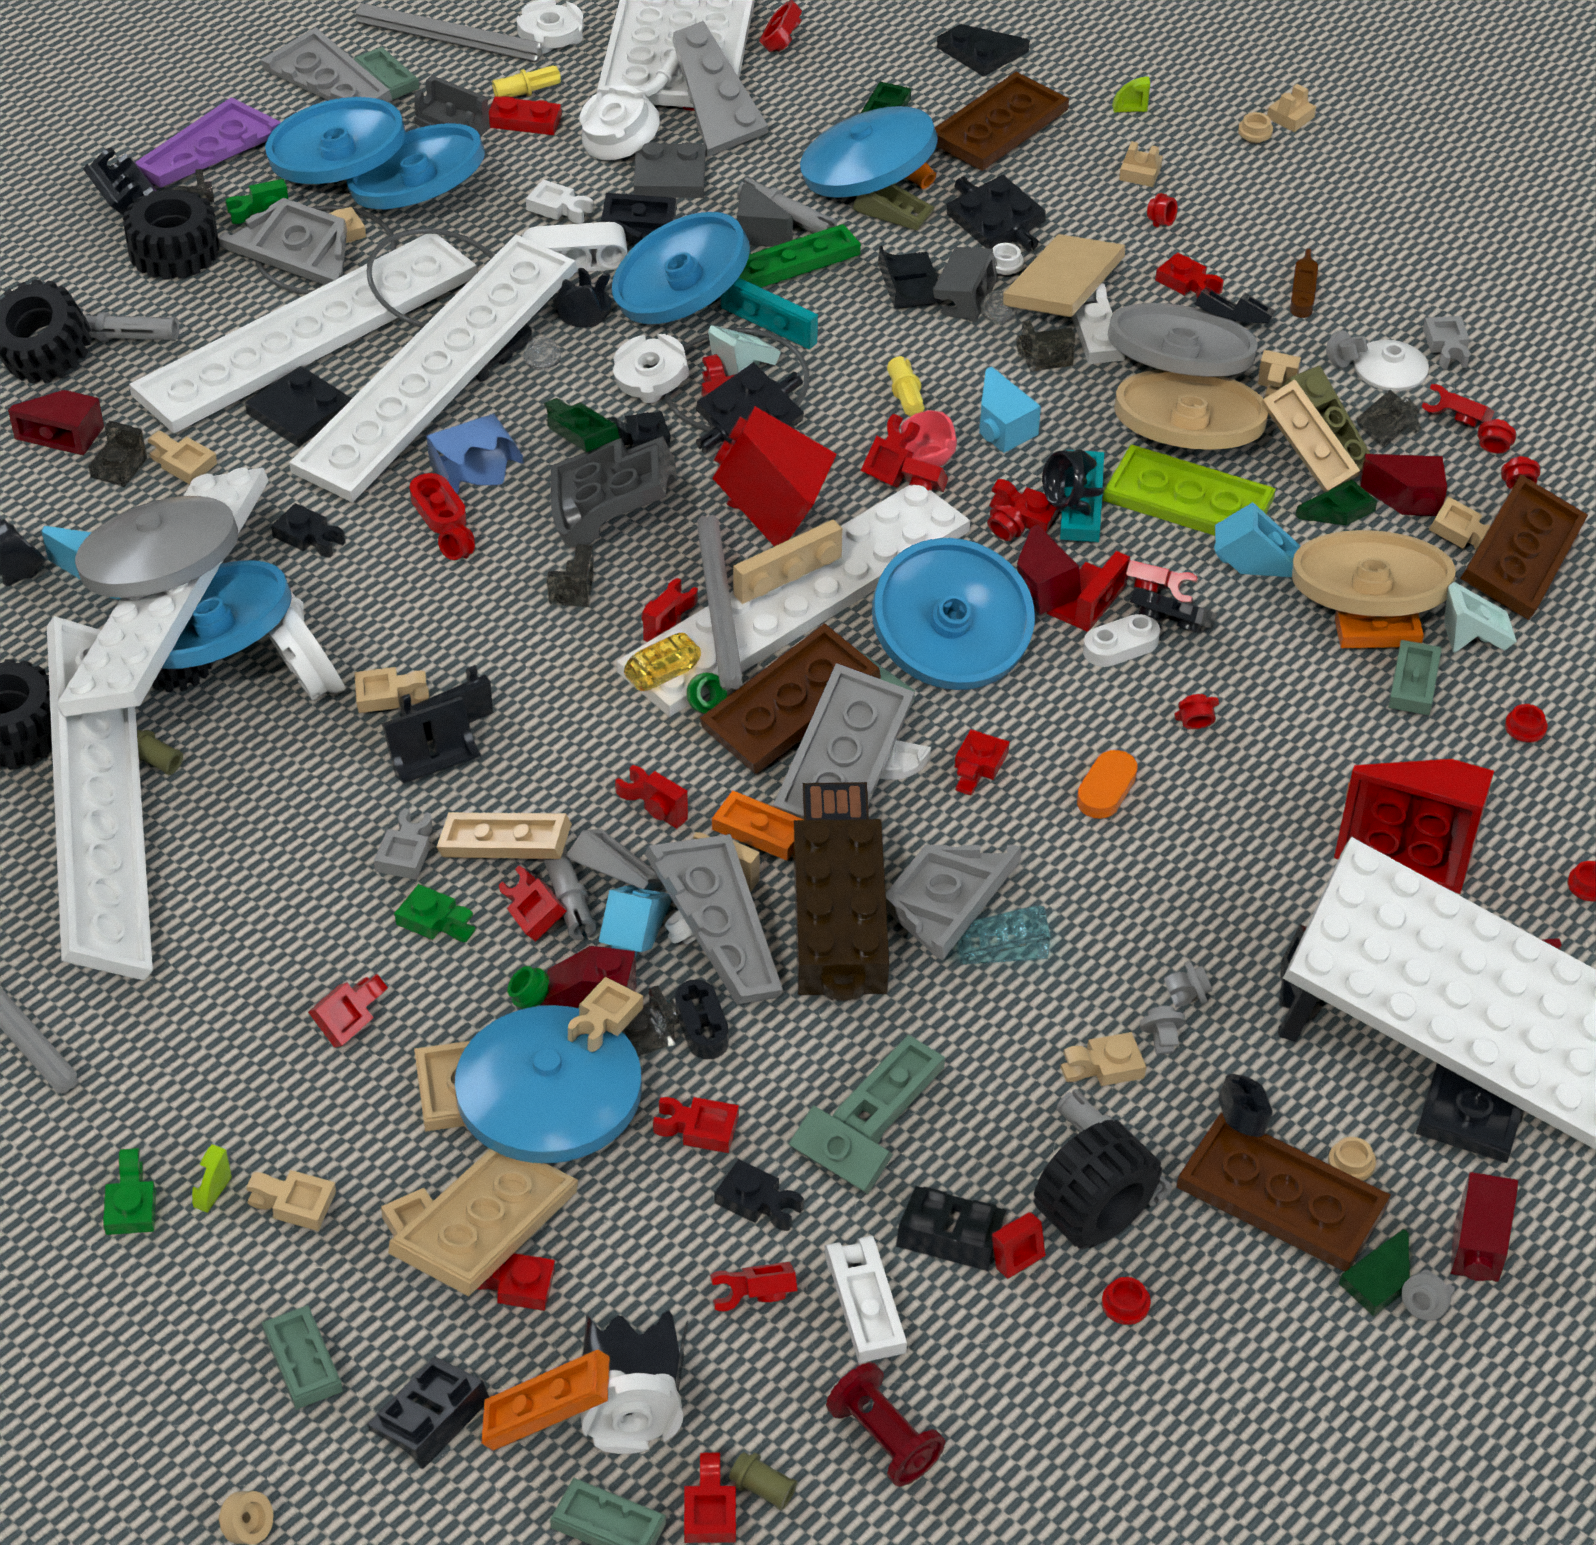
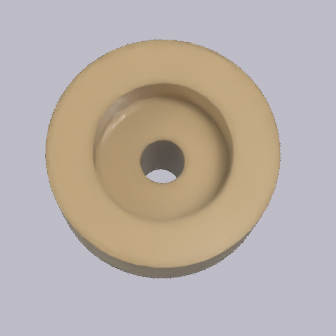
(246, 1517)

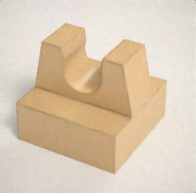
(1292, 109)
(1141, 166)
(1277, 369)

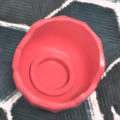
(935, 439)

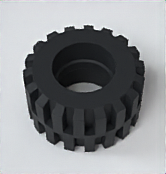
(171, 233)
(53, 349)
(23, 714)
(1097, 1184)

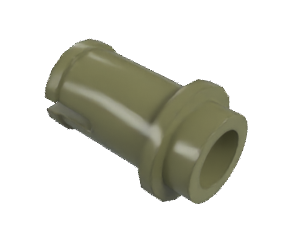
(158, 753)
(762, 1480)

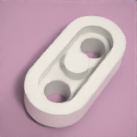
(1121, 640)

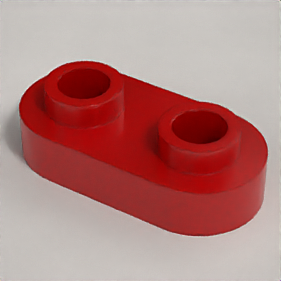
(781, 26)
(436, 501)

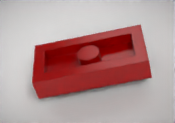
(524, 115)

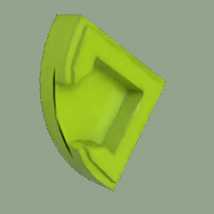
(1133, 96)
(214, 1179)

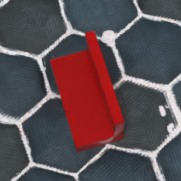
(1098, 592)

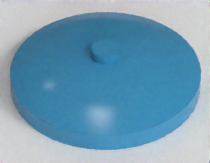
(335, 140)
(868, 151)
(424, 167)
(680, 267)
(235, 611)
(953, 613)
(542, 1095)

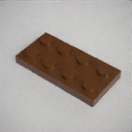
(1000, 120)
(1524, 547)
(779, 702)
(1284, 1193)

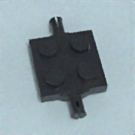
(996, 212)
(740, 396)

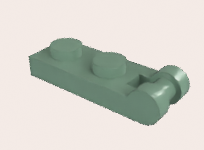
(891, 1088)

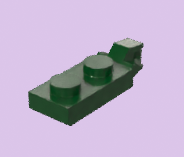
(580, 424)

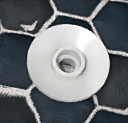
(1391, 365)

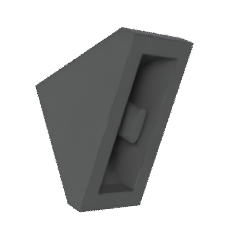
(763, 219)

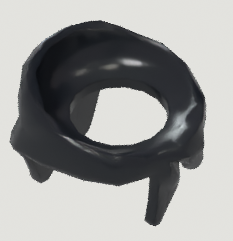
(579, 304)
(1069, 470)
(17, 556)

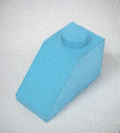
(1007, 413)
(1255, 544)
(633, 918)

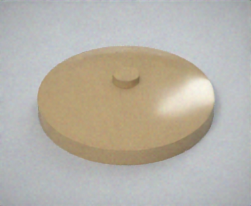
(1190, 410)
(1373, 573)

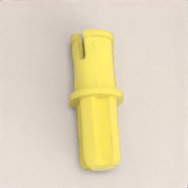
(526, 82)
(905, 385)

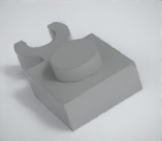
(1448, 337)
(405, 850)

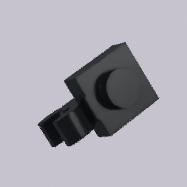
(642, 428)

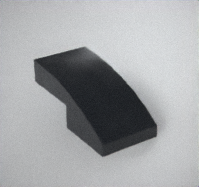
(1246, 310)

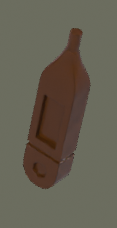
(1304, 286)

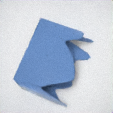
(473, 452)

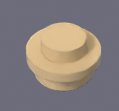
(1255, 127)
(1353, 1157)

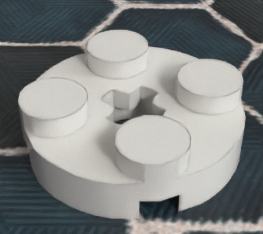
(551, 24)
(655, 381)
(654, 1411)

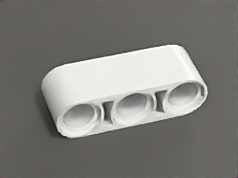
(592, 245)

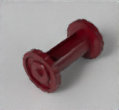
(910, 1451)

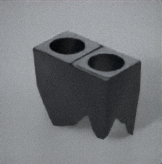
(638, 1353)

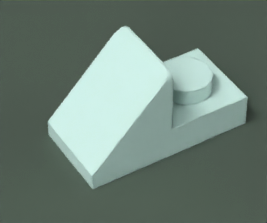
(740, 349)
(1472, 617)

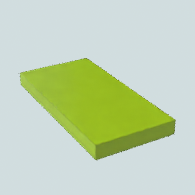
(1181, 490)

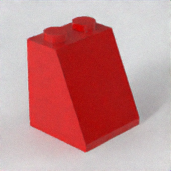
(772, 473)

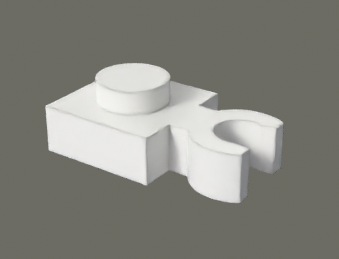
(557, 200)

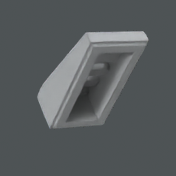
(606, 855)

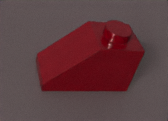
(58, 421)
(1406, 482)
(1048, 571)
(580, 973)
(1483, 1227)

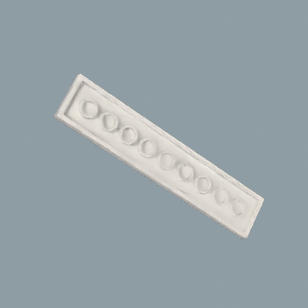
(300, 332)
(432, 368)
(803, 604)
(147, 627)
(97, 822)

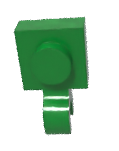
(259, 200)
(431, 912)
(131, 1203)

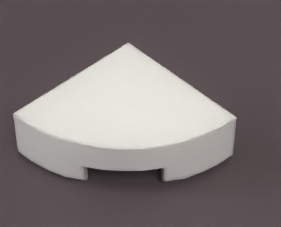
(905, 760)

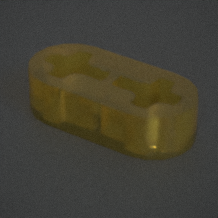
(662, 661)

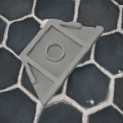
(293, 240)
(947, 891)

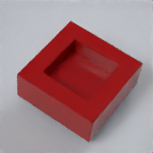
(924, 474)
(1018, 1245)

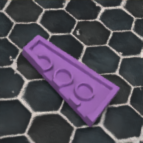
(211, 139)

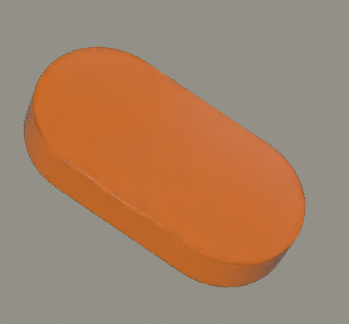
(1107, 784)

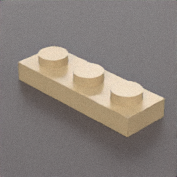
(1310, 436)
(787, 561)
(504, 835)

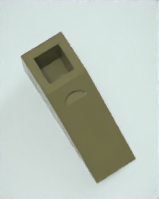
(1327, 403)

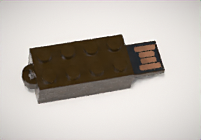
(839, 894)

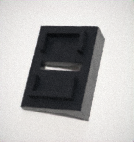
(908, 278)
(450, 737)
(925, 1224)
(418, 1428)

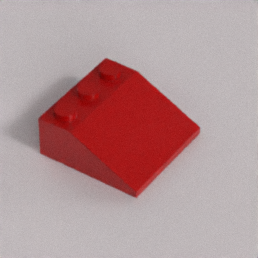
(1418, 814)

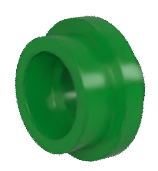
(693, 692)
(528, 987)

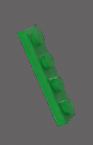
(800, 256)

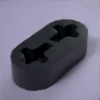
(710, 1017)
(1245, 1105)

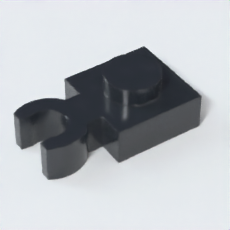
(304, 527)
(755, 1192)

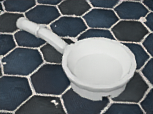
(625, 118)
(304, 654)

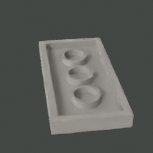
(847, 735)

